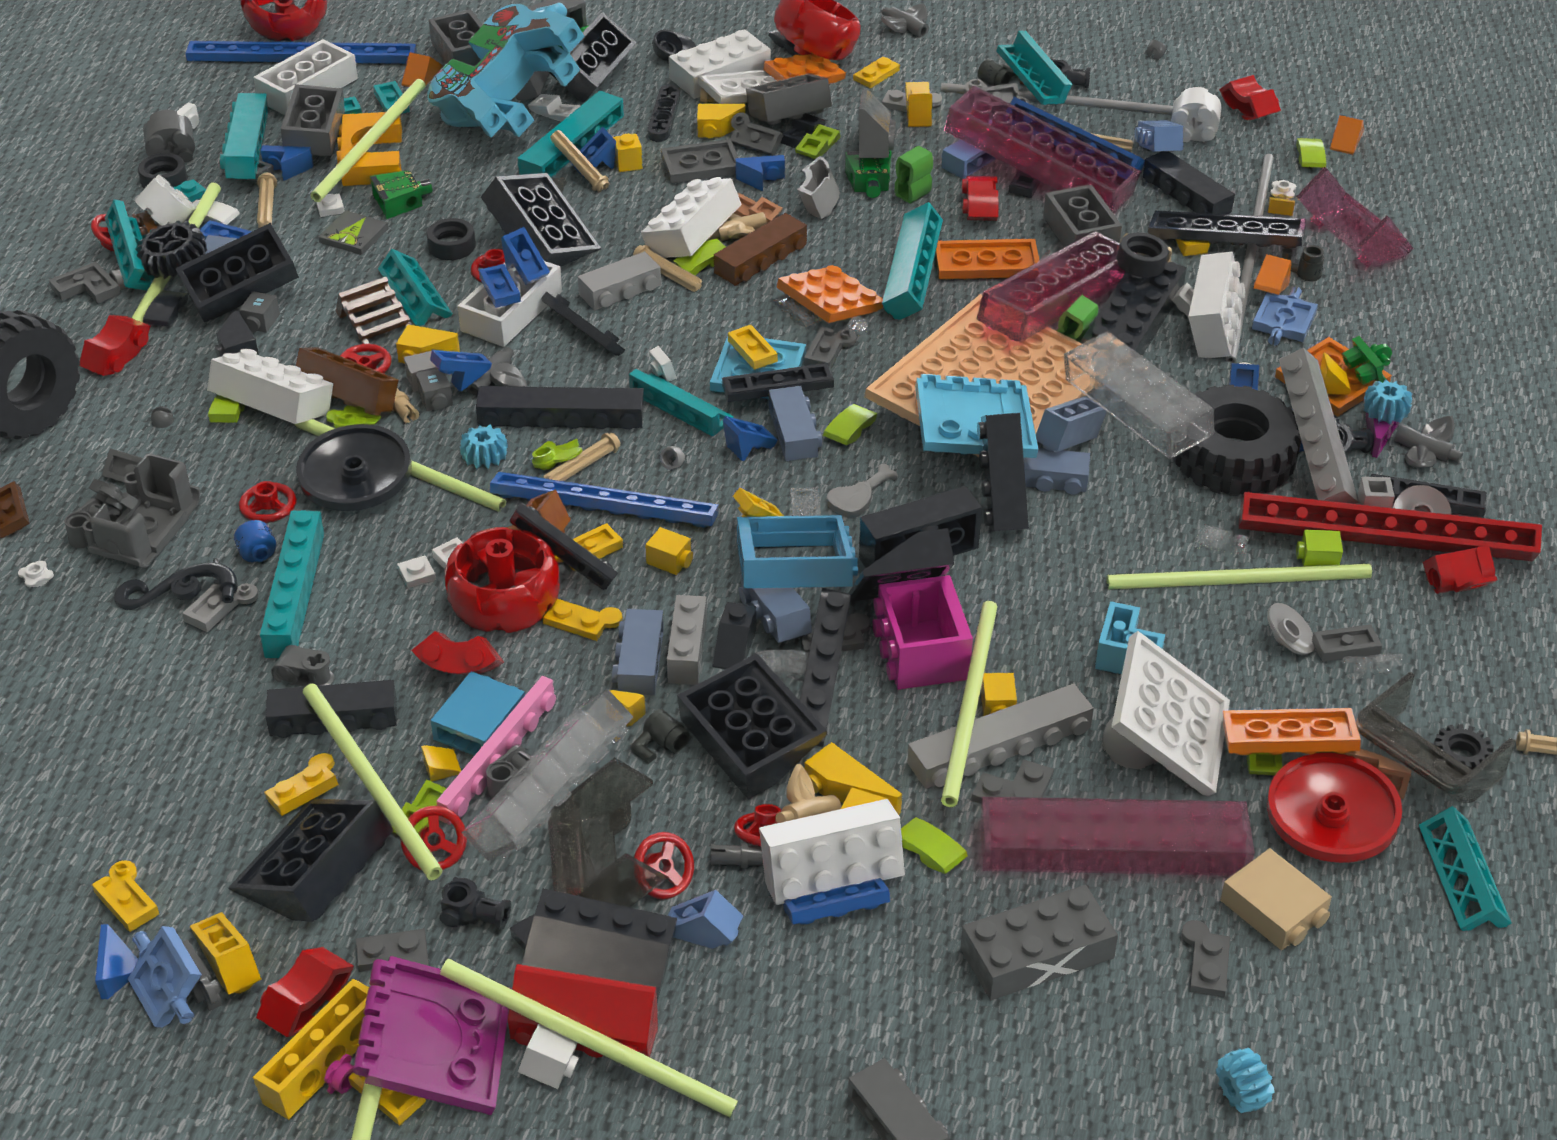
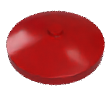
(1334, 807)

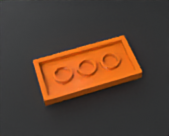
(984, 258)
(1291, 731)

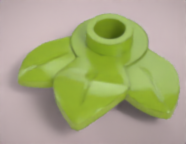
(351, 416)
(549, 454)

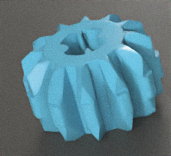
(1387, 401)
(483, 446)
(1245, 1080)

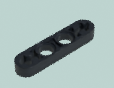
(660, 112)

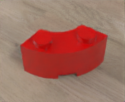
(1250, 98)
(981, 198)
(114, 345)
(457, 657)
(308, 984)

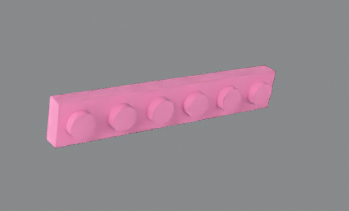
(510, 733)

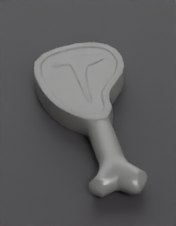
(855, 499)

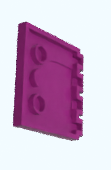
(430, 1037)

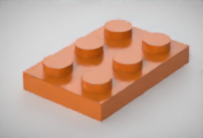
(803, 64)

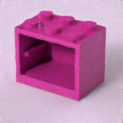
(922, 632)

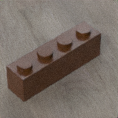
(760, 249)
(350, 380)

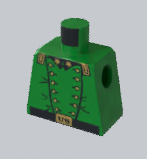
(868, 174)
(398, 192)

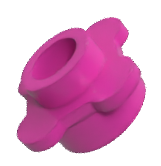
(338, 1074)

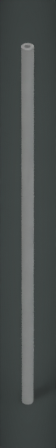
(1252, 248)

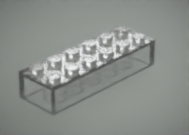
(1139, 394)
(548, 776)

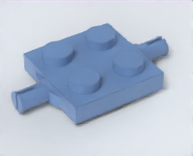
(1285, 316)
(164, 976)

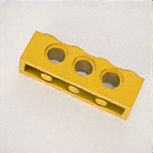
(303, 1062)

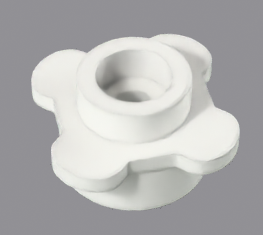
(1283, 189)
(36, 574)

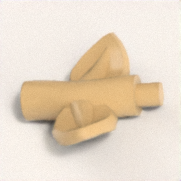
(737, 227)
(802, 796)

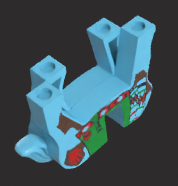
(510, 49)

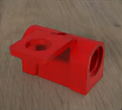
(1461, 570)

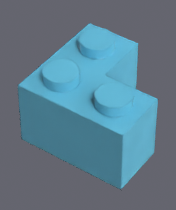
(1118, 626)

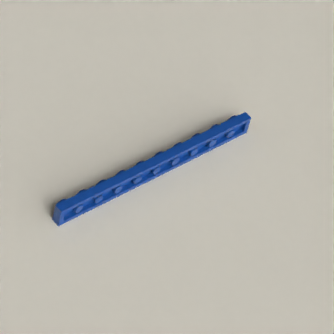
(282, 50)

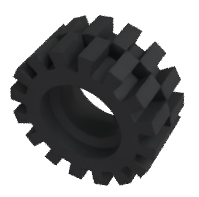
(1466, 740)

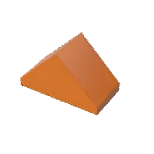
(420, 67)
(1347, 134)
(1273, 275)

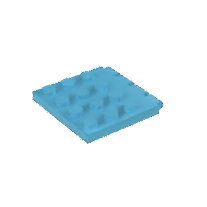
(955, 406)

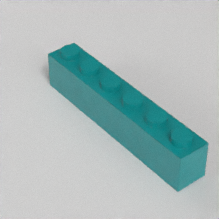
(579, 127)
(244, 136)
(912, 262)
(292, 582)

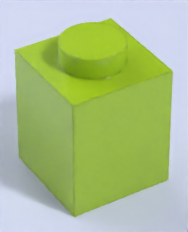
(1320, 548)

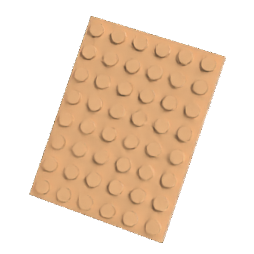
(973, 350)

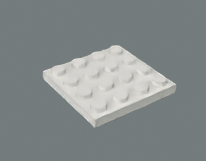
(1171, 714)

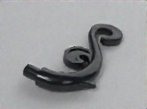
(178, 584)

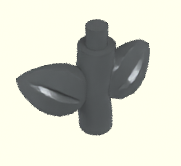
(910, 20)
(501, 373)
(1430, 443)

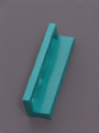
(1038, 68)
(124, 237)
(413, 287)
(679, 402)
(1475, 868)

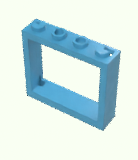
(795, 571)

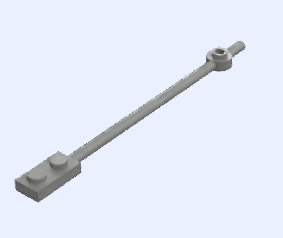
(1073, 100)

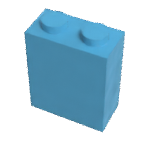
(474, 712)

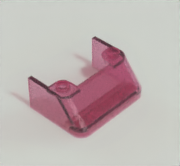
(1372, 238)

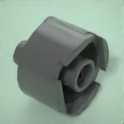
(169, 134)

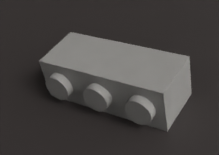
(619, 280)
(687, 639)

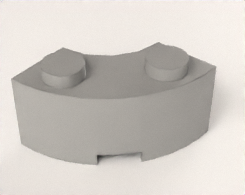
(819, 189)

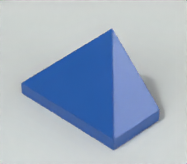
(114, 963)

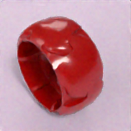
(287, 21)
(818, 27)
(497, 604)

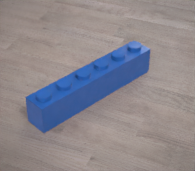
(1101, 144)

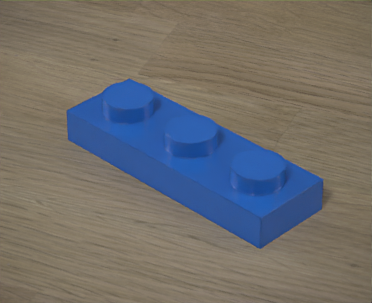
(837, 901)

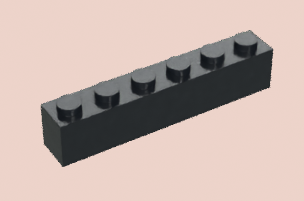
(560, 407)

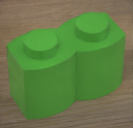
(913, 174)
(1077, 318)

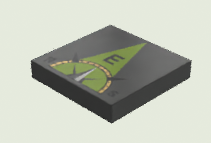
(353, 232)

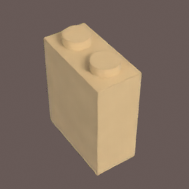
(1276, 899)

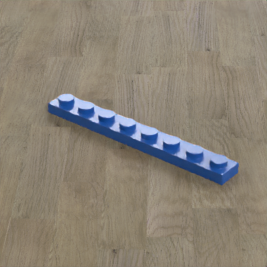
(613, 500)

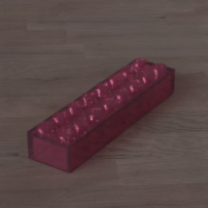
(1038, 147)
(1049, 287)
(1115, 836)

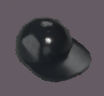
(669, 43)

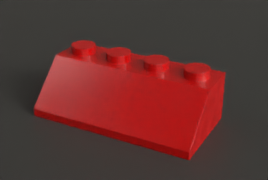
(608, 1006)

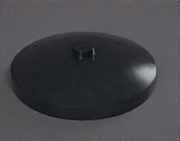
(354, 467)

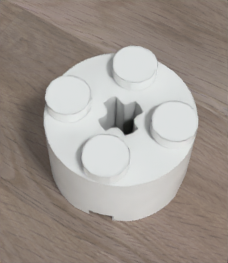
(1198, 114)
(165, 202)

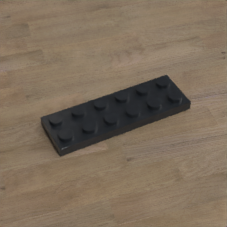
(1228, 228)

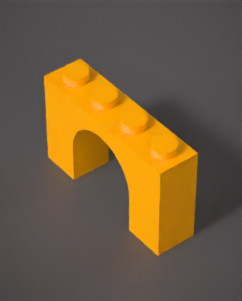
(371, 163)

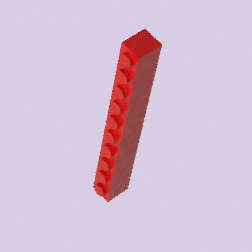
(1390, 526)

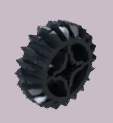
(170, 248)

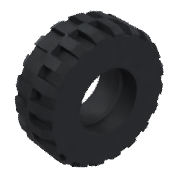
(48, 376)
(1249, 465)

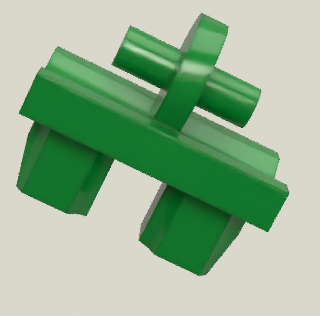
(1372, 360)

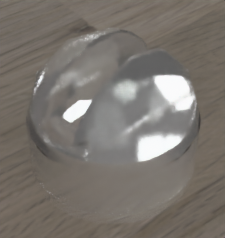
(860, 326)

